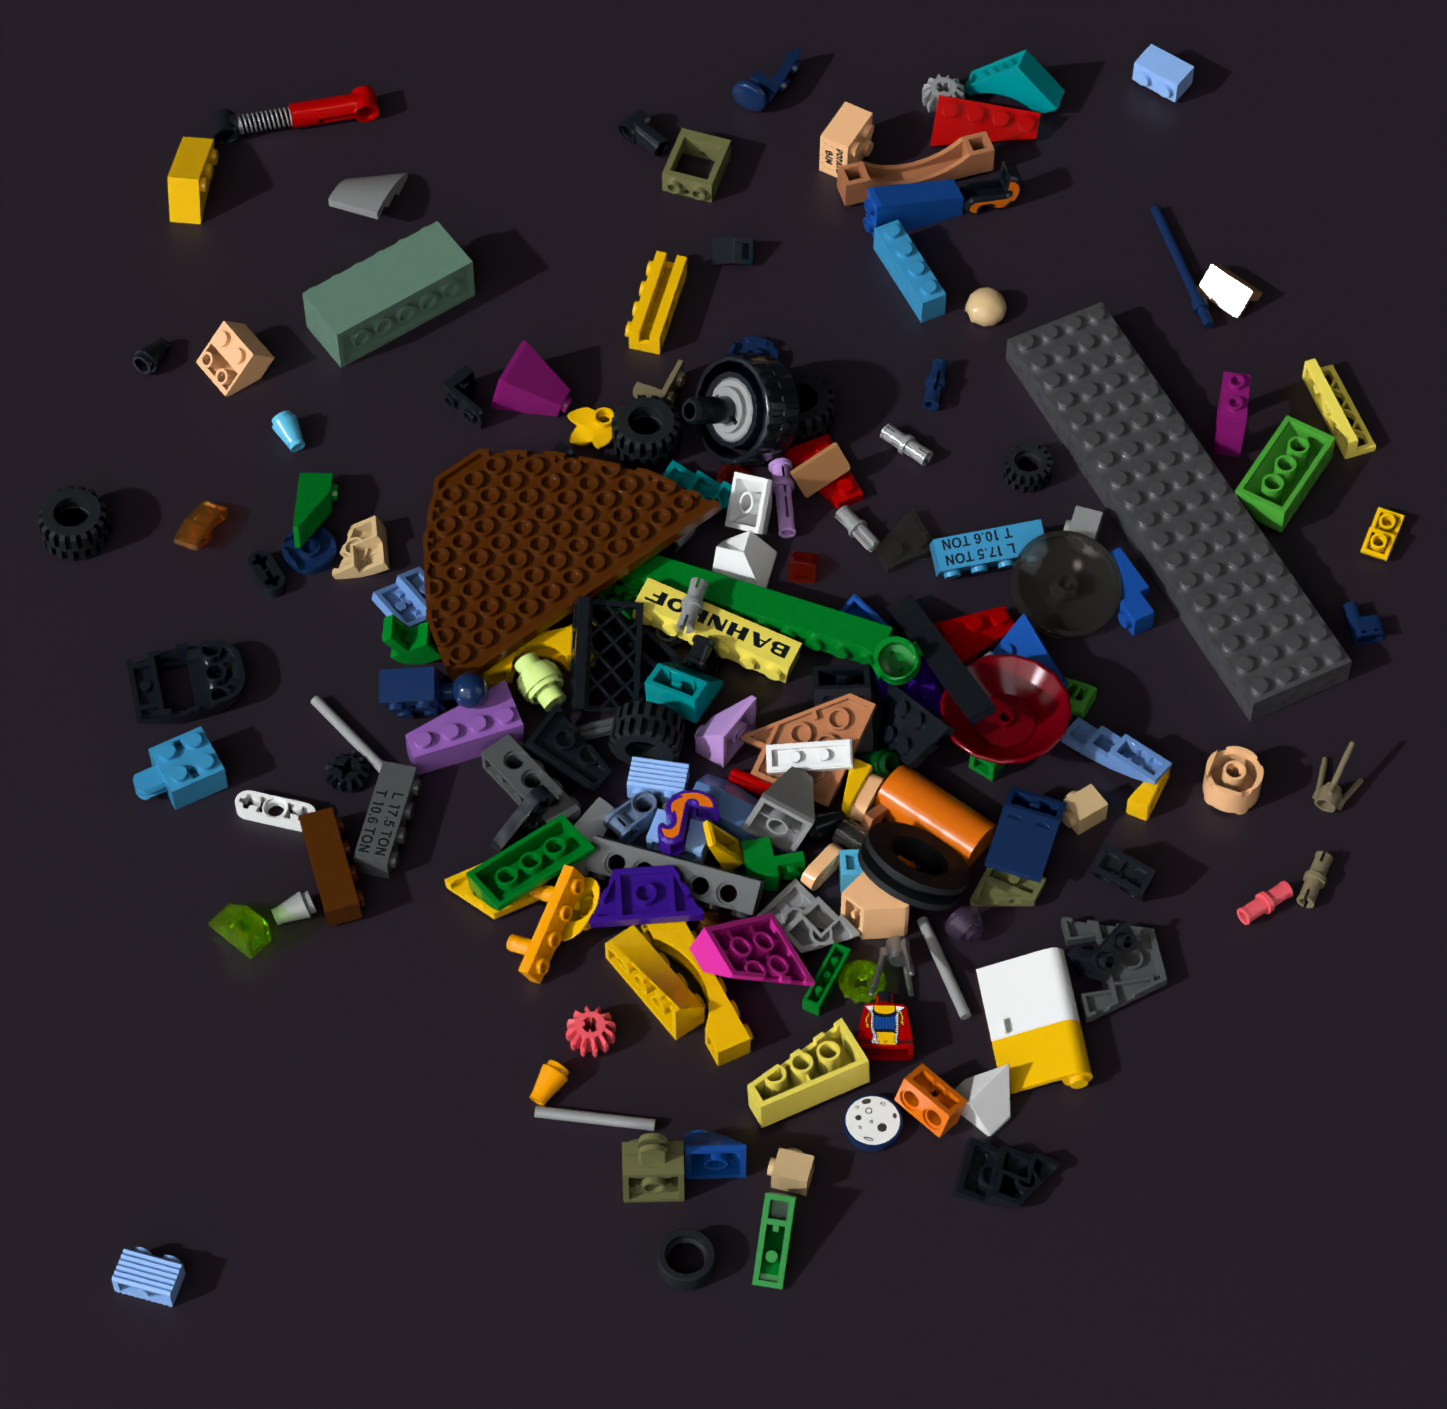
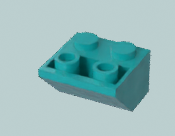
(682, 689)

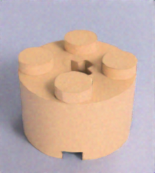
(1232, 780)

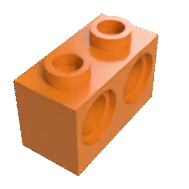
(930, 1100)

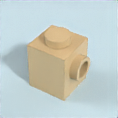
(1084, 809)
(791, 1171)

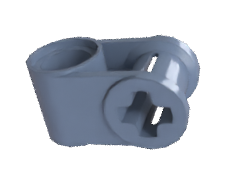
(628, 821)

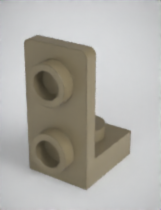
(676, 379)

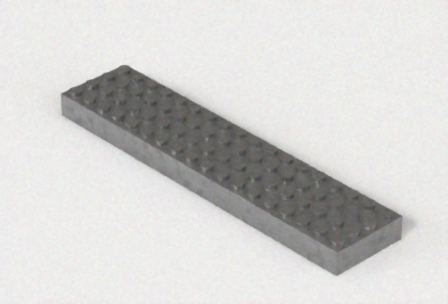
(1178, 512)

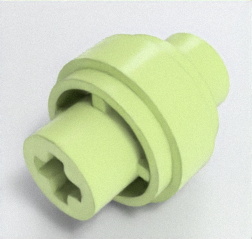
(540, 681)

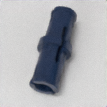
(932, 396)

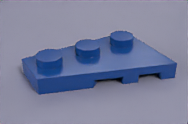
(1025, 642)

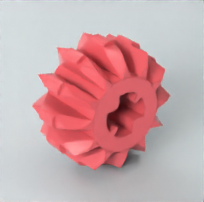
(590, 1041)

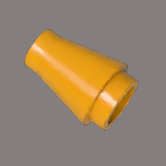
(549, 1081)

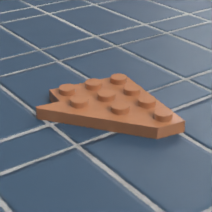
(834, 720)

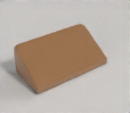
(820, 470)

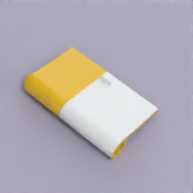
(1035, 1020)

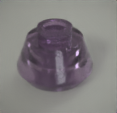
(965, 924)

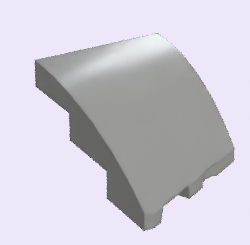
(367, 194)
(808, 919)

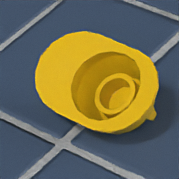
(584, 907)

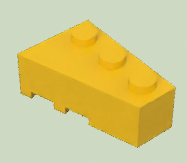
(191, 179)

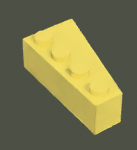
(810, 1076)

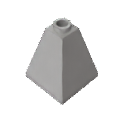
(784, 811)

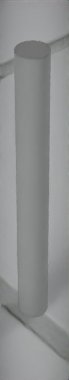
(347, 732)
(944, 968)
(595, 1118)

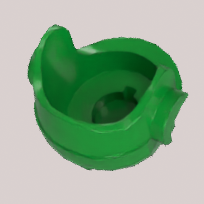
(897, 660)

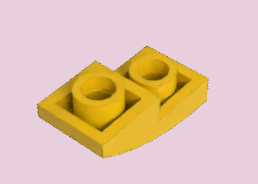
(1382, 534)

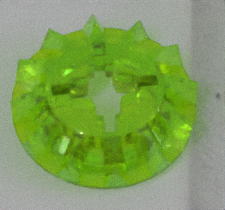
(859, 970)

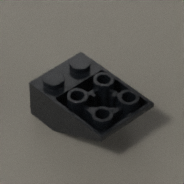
(838, 680)

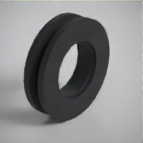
(931, 891)

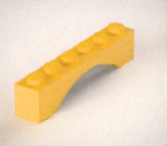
(724, 1031)

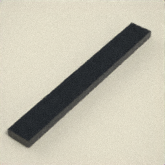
(942, 659)

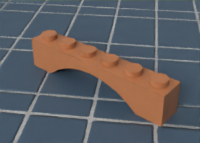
(963, 158)

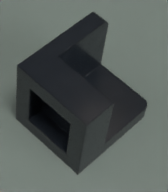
(732, 251)

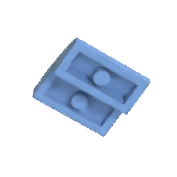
(404, 598)

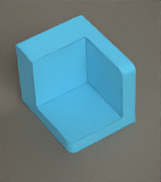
(848, 867)

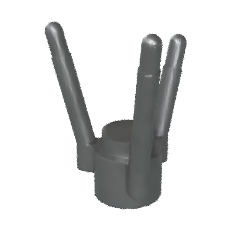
(898, 954)

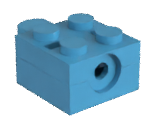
(183, 769)

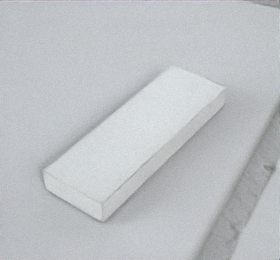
(810, 756)

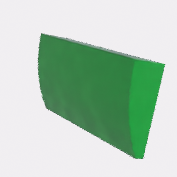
(528, 863)

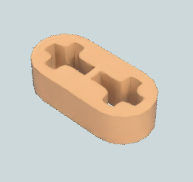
(866, 796)
(821, 867)

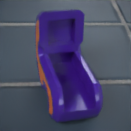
(679, 811)

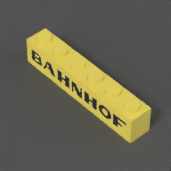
(735, 637)

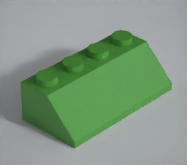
(1285, 472)

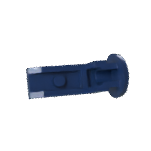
(760, 90)

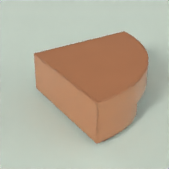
(874, 816)

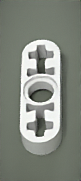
(253, 814)

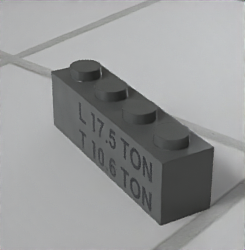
(386, 820)

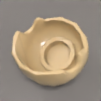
(986, 306)

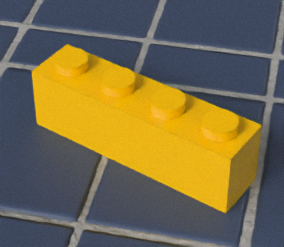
(655, 982)

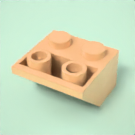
(234, 358)
(873, 910)

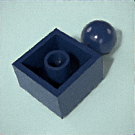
(428, 691)

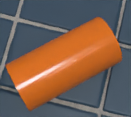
(925, 805)

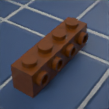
(330, 866)

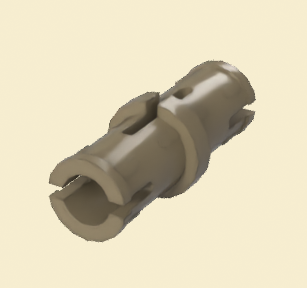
(1314, 879)

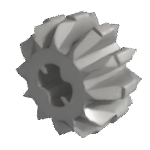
(941, 86)

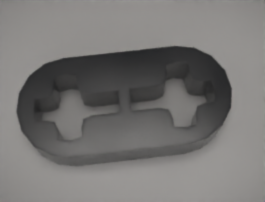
(272, 571)

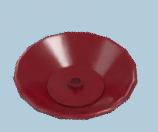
(1024, 695)

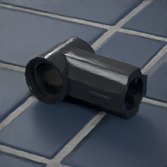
(640, 129)

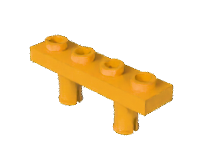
(548, 933)

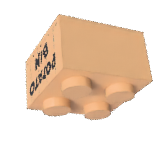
(846, 138)

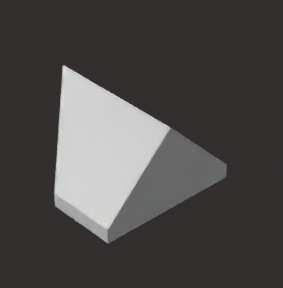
(987, 1099)

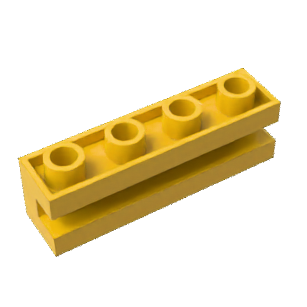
(657, 303)

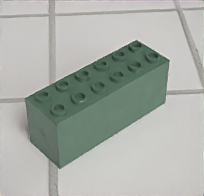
(389, 294)

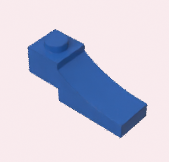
(1134, 609)

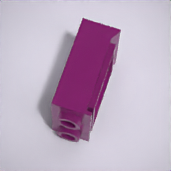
(1231, 414)

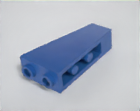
(912, 204)

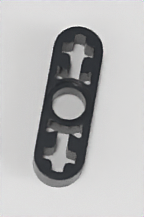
(523, 818)

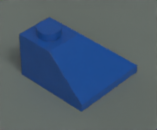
(713, 1156)

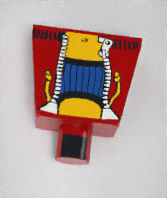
(885, 1030)

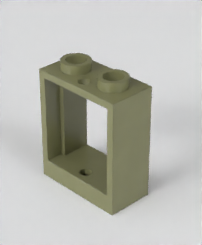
(700, 146)

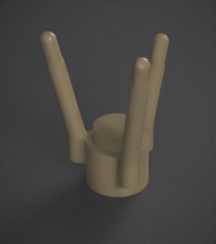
(1329, 796)

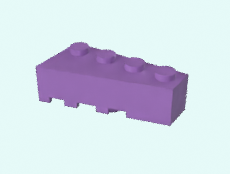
(465, 732)

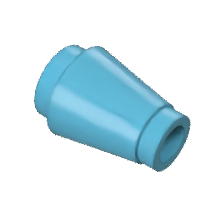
(288, 429)

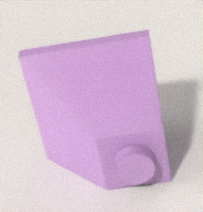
(722, 734)

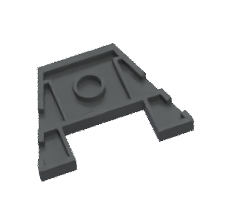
(1134, 976)

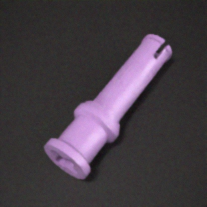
(782, 488)

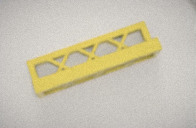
(1335, 414)

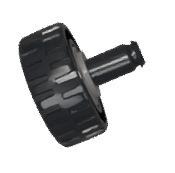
(745, 406)

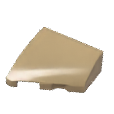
(364, 550)

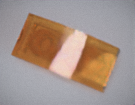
(199, 524)

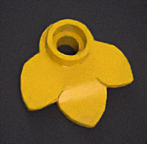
(591, 426)

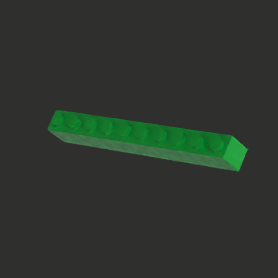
(795, 618)

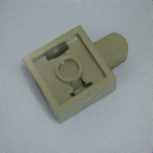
(653, 1169)

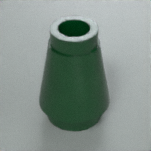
(882, 761)

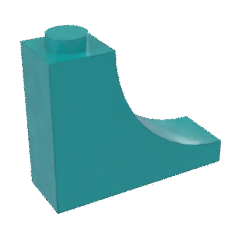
(1020, 79)

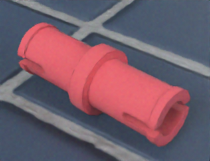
(1264, 902)

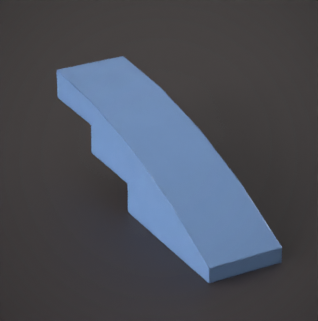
(1116, 753)

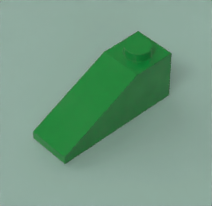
(313, 504)
(774, 1239)

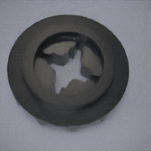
(353, 780)

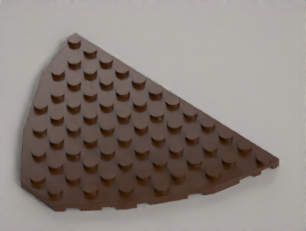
(528, 535)

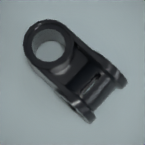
(703, 656)

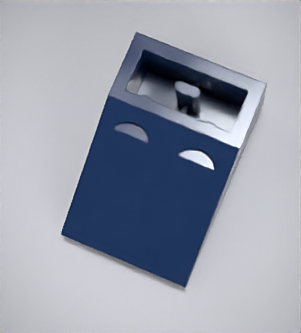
(1025, 834)

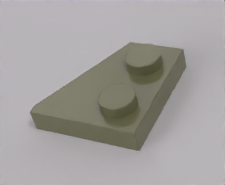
(1005, 889)

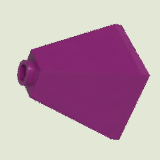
(530, 386)

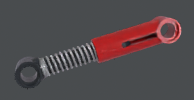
(358, 105)

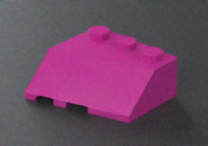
(750, 951)

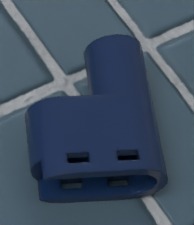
(1361, 626)

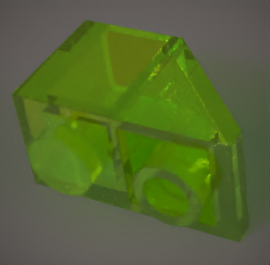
(242, 928)

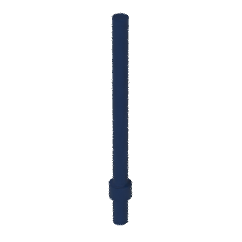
(1198, 302)

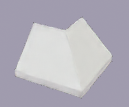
(749, 503)
(745, 559)

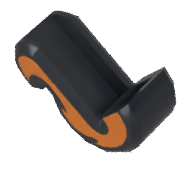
(994, 192)

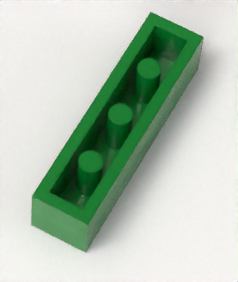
(826, 979)

